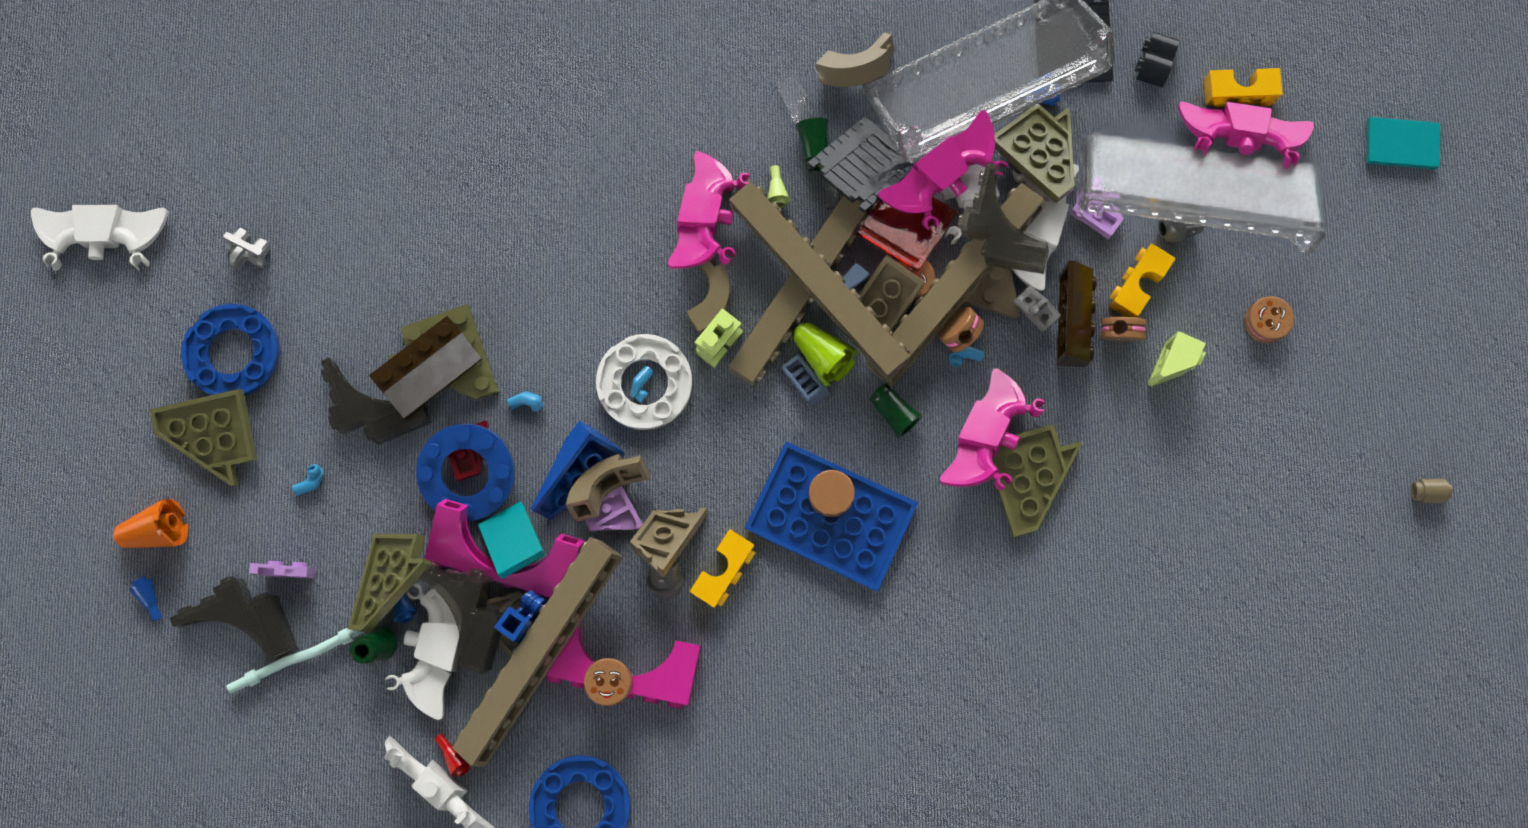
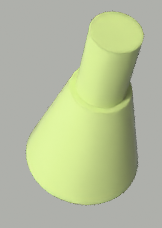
(777, 191)

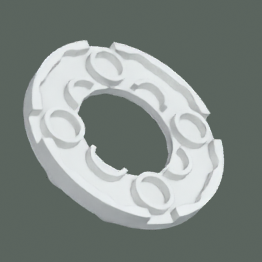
(620, 358)

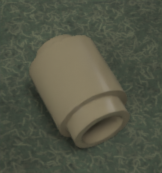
(1431, 491)

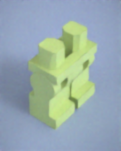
(721, 332)

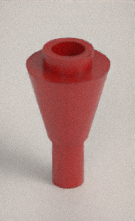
(455, 763)

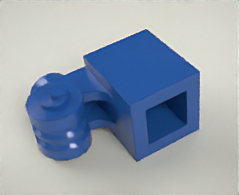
(516, 622)

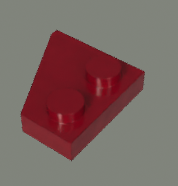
(467, 462)

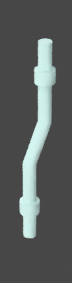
(253, 677)

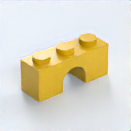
(1222, 88)
(1151, 264)
(713, 588)

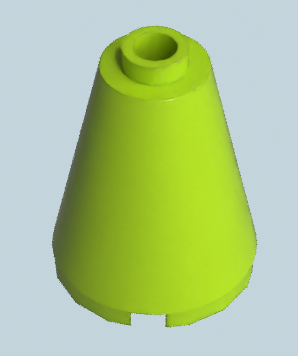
(825, 353)

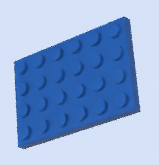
(852, 544)

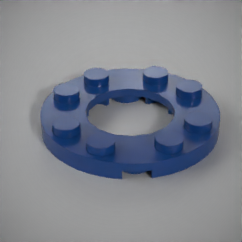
(212, 323)
(480, 440)
(583, 769)

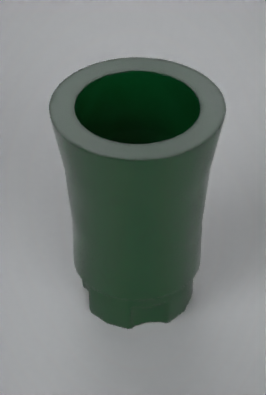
(813, 137)
(895, 410)
(374, 646)

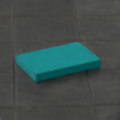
(1403, 143)
(511, 540)

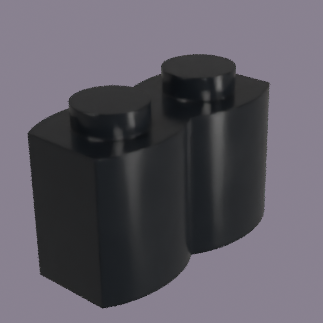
(1157, 59)

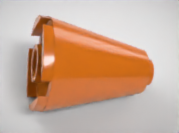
(153, 527)

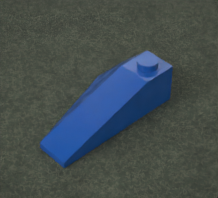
(578, 453)

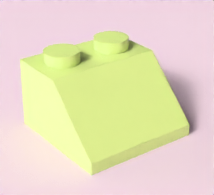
(1177, 357)

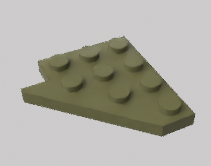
(1041, 149)
(479, 380)
(209, 431)
(1036, 475)
(387, 575)

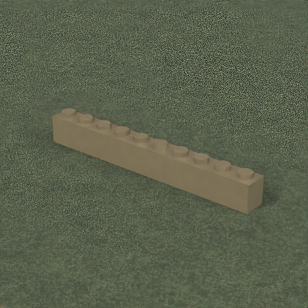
(819, 280)
(957, 283)
(792, 298)
(536, 652)

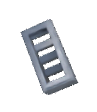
(856, 277)
(813, 397)

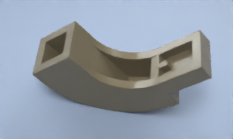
(858, 68)
(716, 299)
(599, 480)

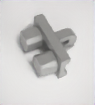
(243, 251)
(1029, 304)

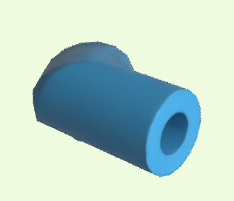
(956, 358)
(638, 383)
(526, 398)
(313, 480)

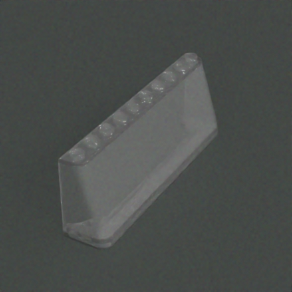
(991, 70)
(1201, 190)

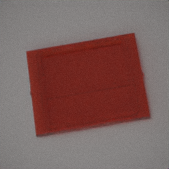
(903, 233)

